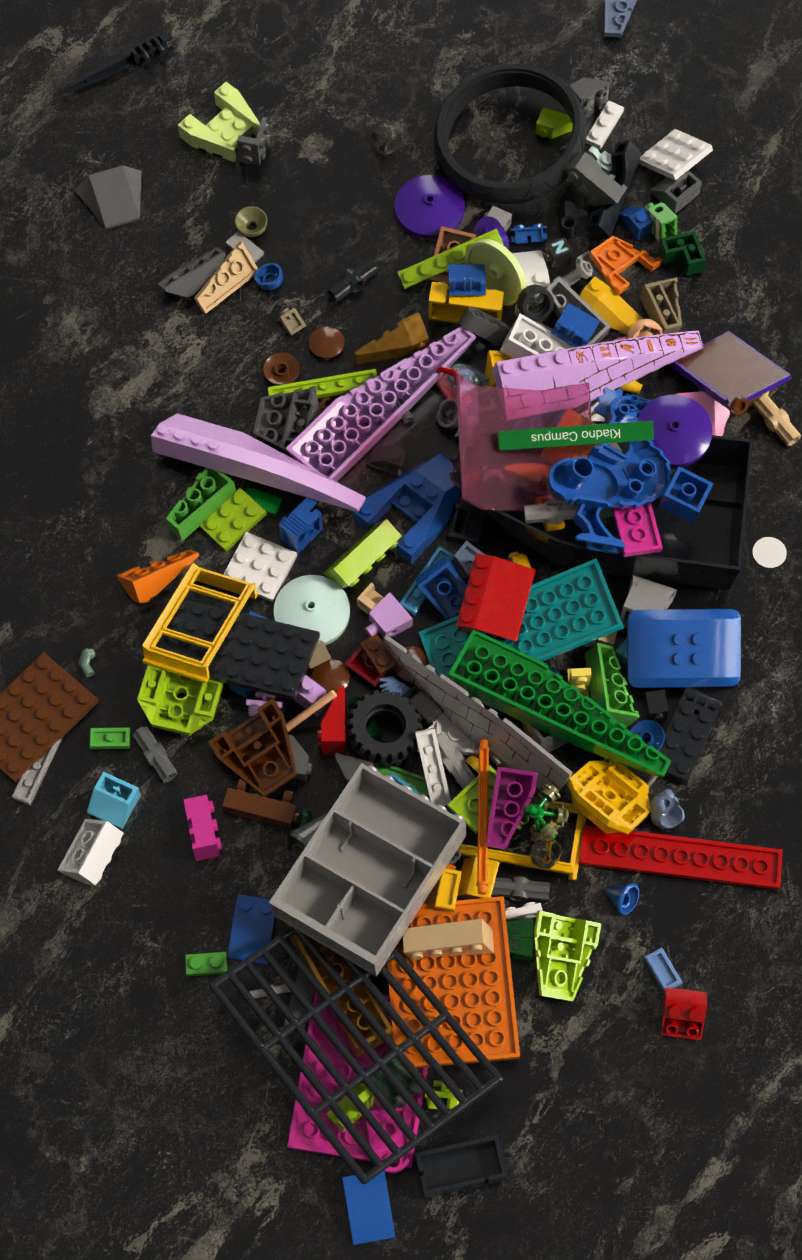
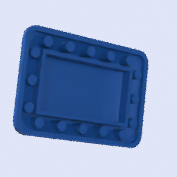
(683, 648)

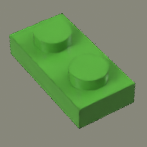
(110, 738)
(206, 964)

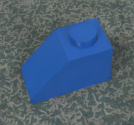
(637, 221)

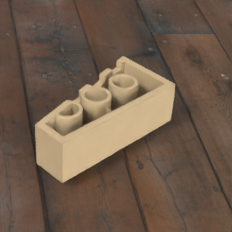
(449, 939)

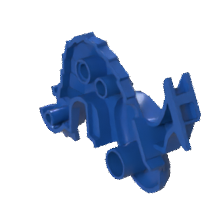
(610, 477)

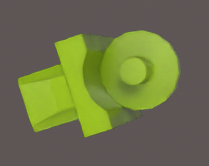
(442, 1093)

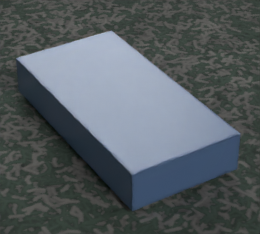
(663, 969)

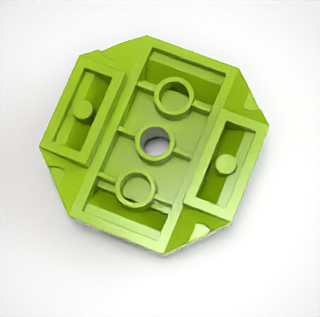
(179, 715)

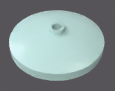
(329, 604)

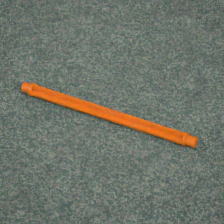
(482, 858)

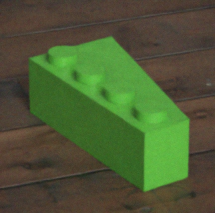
(201, 500)
(608, 684)

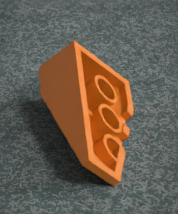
(149, 581)

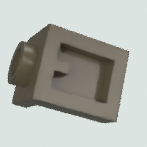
(291, 321)

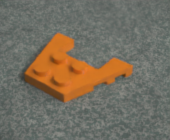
(617, 255)

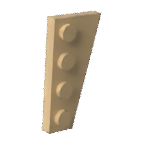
(229, 276)

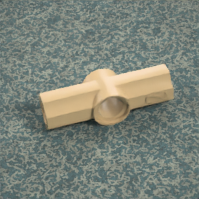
(777, 420)

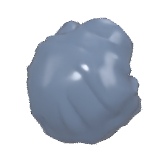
(666, 810)

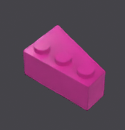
(202, 827)

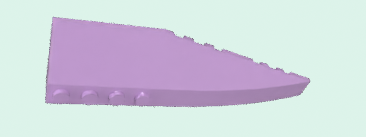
(248, 459)

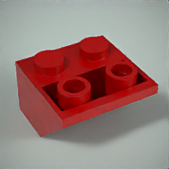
(683, 1013)

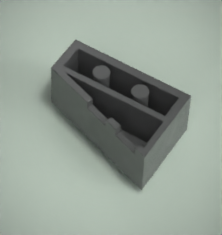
(593, 181)

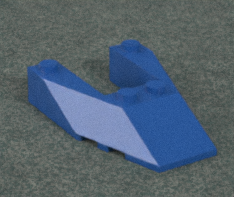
(423, 497)

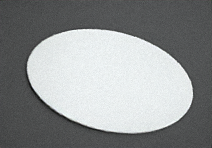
(769, 552)

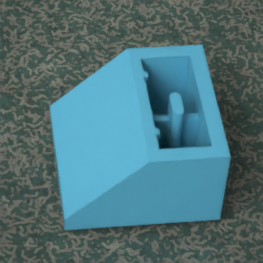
(113, 800)

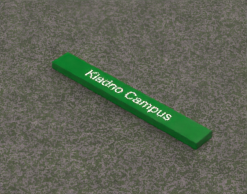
(576, 435)

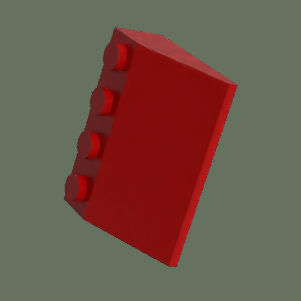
(495, 598)

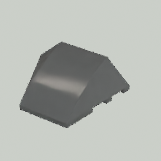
(112, 195)
(286, 416)

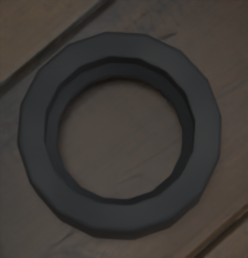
(526, 294)

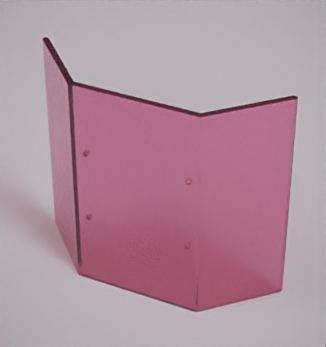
(518, 476)

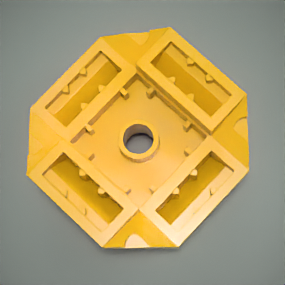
(610, 796)

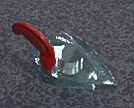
(466, 371)

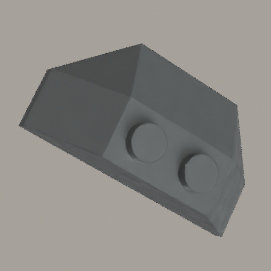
(193, 275)

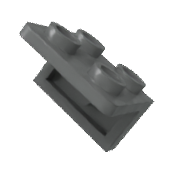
(253, 149)

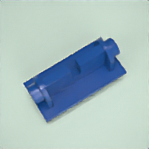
(535, 232)

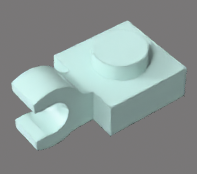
(603, 159)

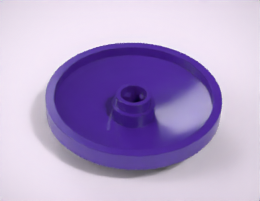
(427, 205)
(692, 432)

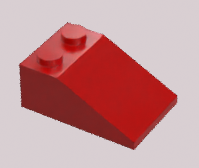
(333, 726)

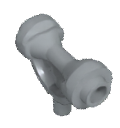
(582, 270)

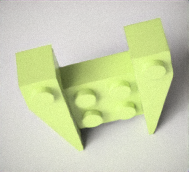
(222, 131)

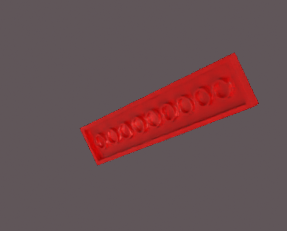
(682, 857)

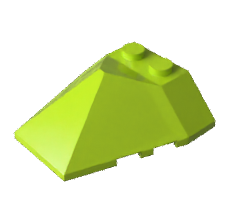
(562, 953)

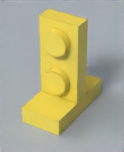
(580, 679)

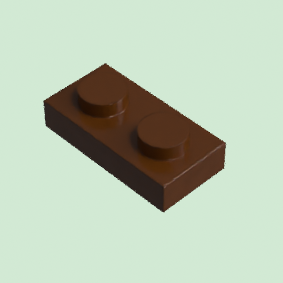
(378, 655)

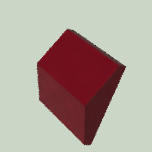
(363, 667)

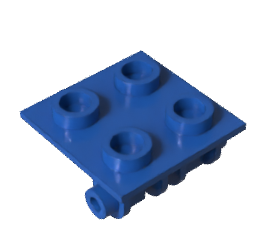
(467, 280)
(575, 326)

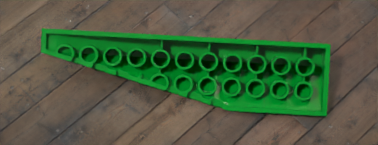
(542, 699)

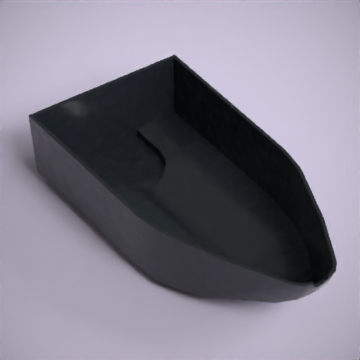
(692, 554)

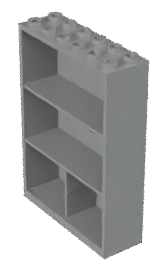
(368, 868)

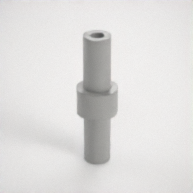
(278, 989)

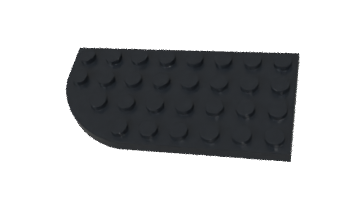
(255, 652)

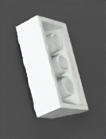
(530, 339)

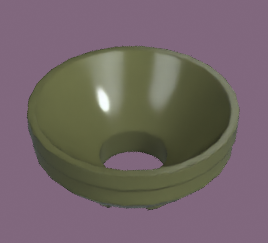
(248, 216)

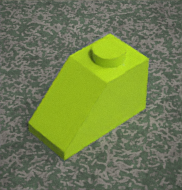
(552, 123)

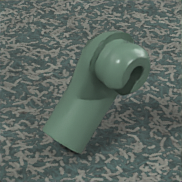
(86, 656)

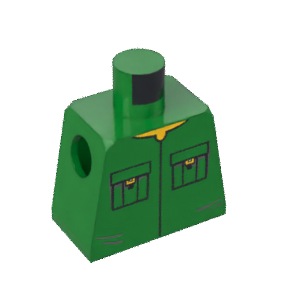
(520, 939)

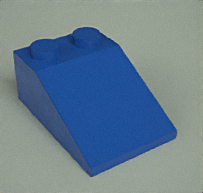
(443, 587)
(251, 927)

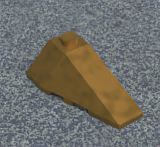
(402, 341)

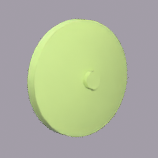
(501, 268)

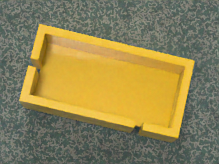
(452, 308)

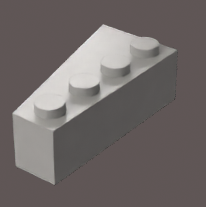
(563, 295)

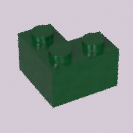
(683, 248)

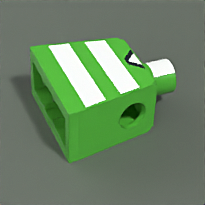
(664, 220)

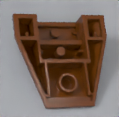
(259, 749)

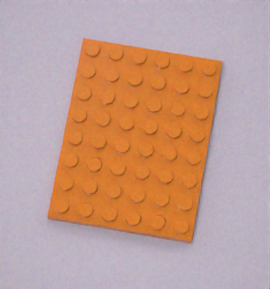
(471, 988)

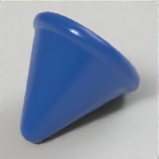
(623, 897)

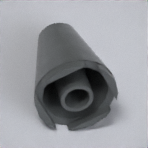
(301, 836)

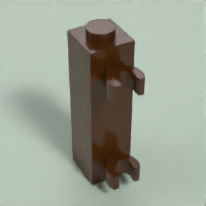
(261, 808)

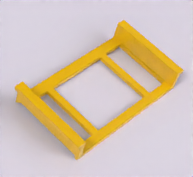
(181, 664)
(523, 860)

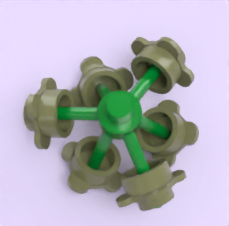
(539, 809)

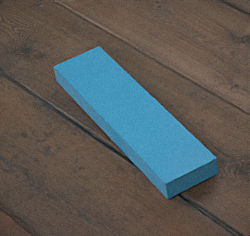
(415, 597)

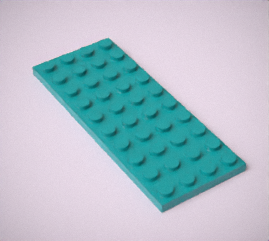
(557, 618)

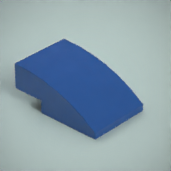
(368, 1209)

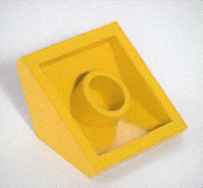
(468, 880)

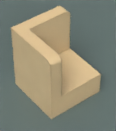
(369, 599)

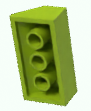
(363, 554)

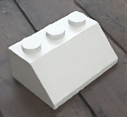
(91, 851)

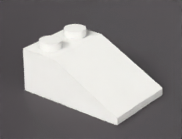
(533, 268)

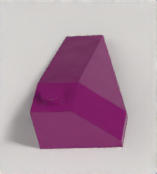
(510, 797)

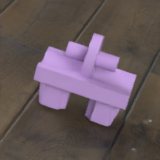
(254, 704)

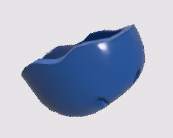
(270, 280)

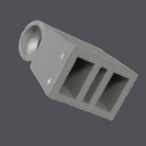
(646, 596)

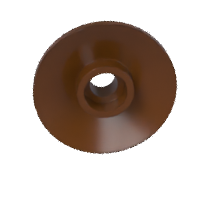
(281, 362)

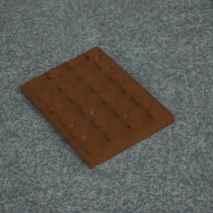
(37, 713)

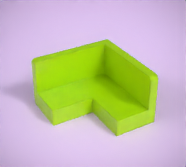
(349, 1108)

